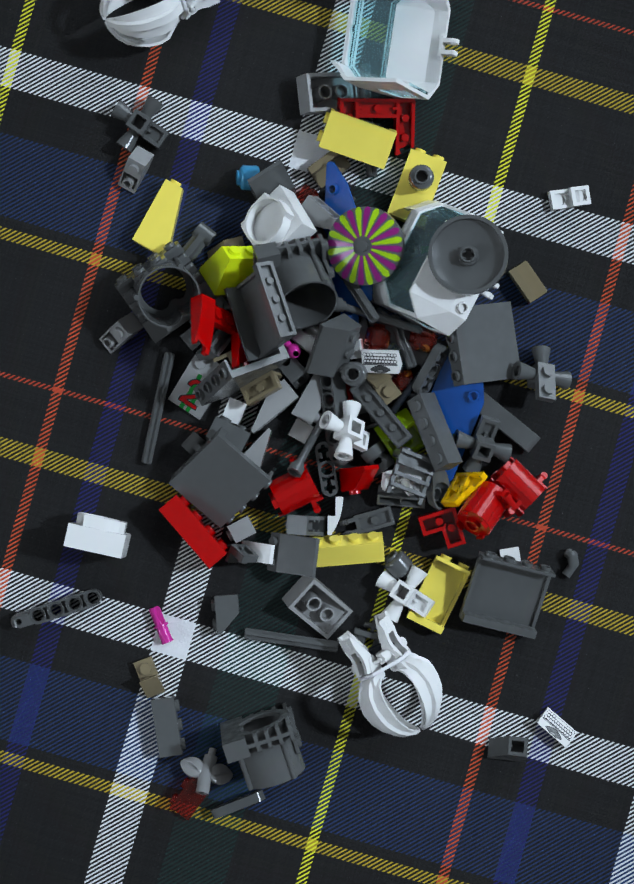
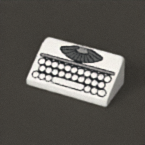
(381, 361)
(556, 727)

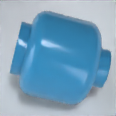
(245, 173)

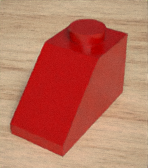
(357, 478)

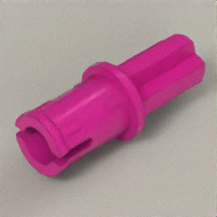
(160, 625)

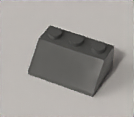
(333, 346)

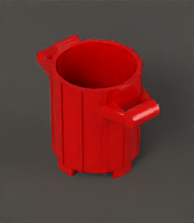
(520, 484)
(294, 492)
(484, 509)

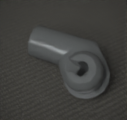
(573, 562)

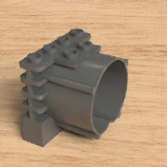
(303, 277)
(162, 322)
(264, 746)

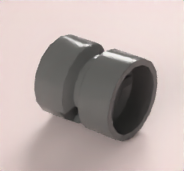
(373, 453)

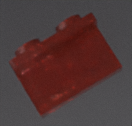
(187, 800)

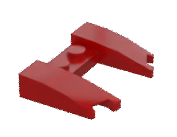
(397, 108)
(205, 317)

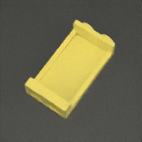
(356, 138)
(405, 194)
(443, 586)

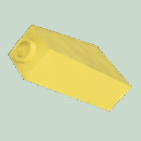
(161, 219)

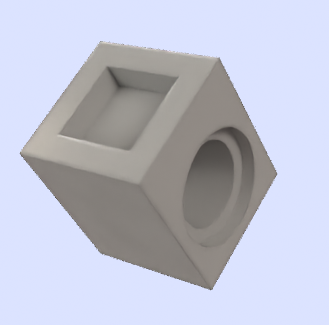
(240, 529)

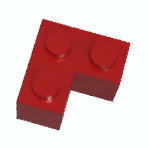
(445, 521)

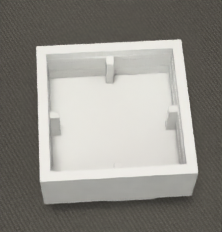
(277, 219)
(98, 535)

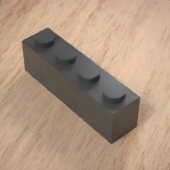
(434, 431)

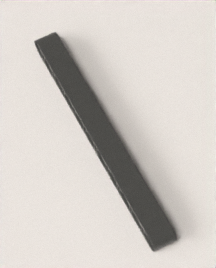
(509, 426)

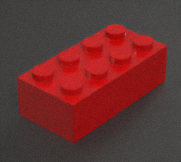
(194, 531)

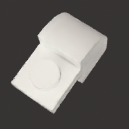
(386, 477)

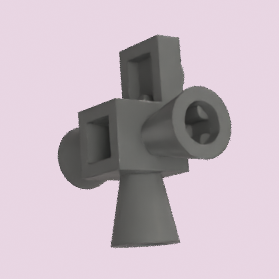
(140, 124)
(542, 375)
(482, 444)

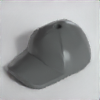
(437, 489)

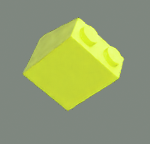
(227, 267)

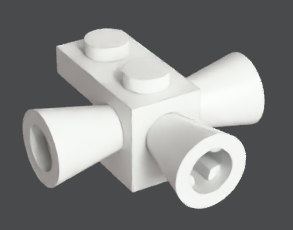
(347, 430)
(405, 593)

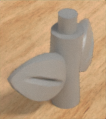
(206, 771)

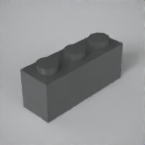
(168, 726)

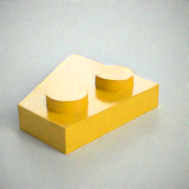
(462, 487)

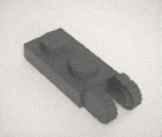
(370, 520)

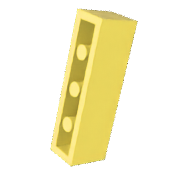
(350, 549)

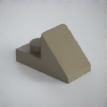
(383, 386)
(149, 677)

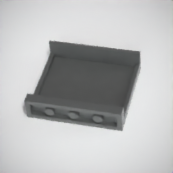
(261, 312)
(484, 345)
(227, 382)
(220, 479)
(506, 594)

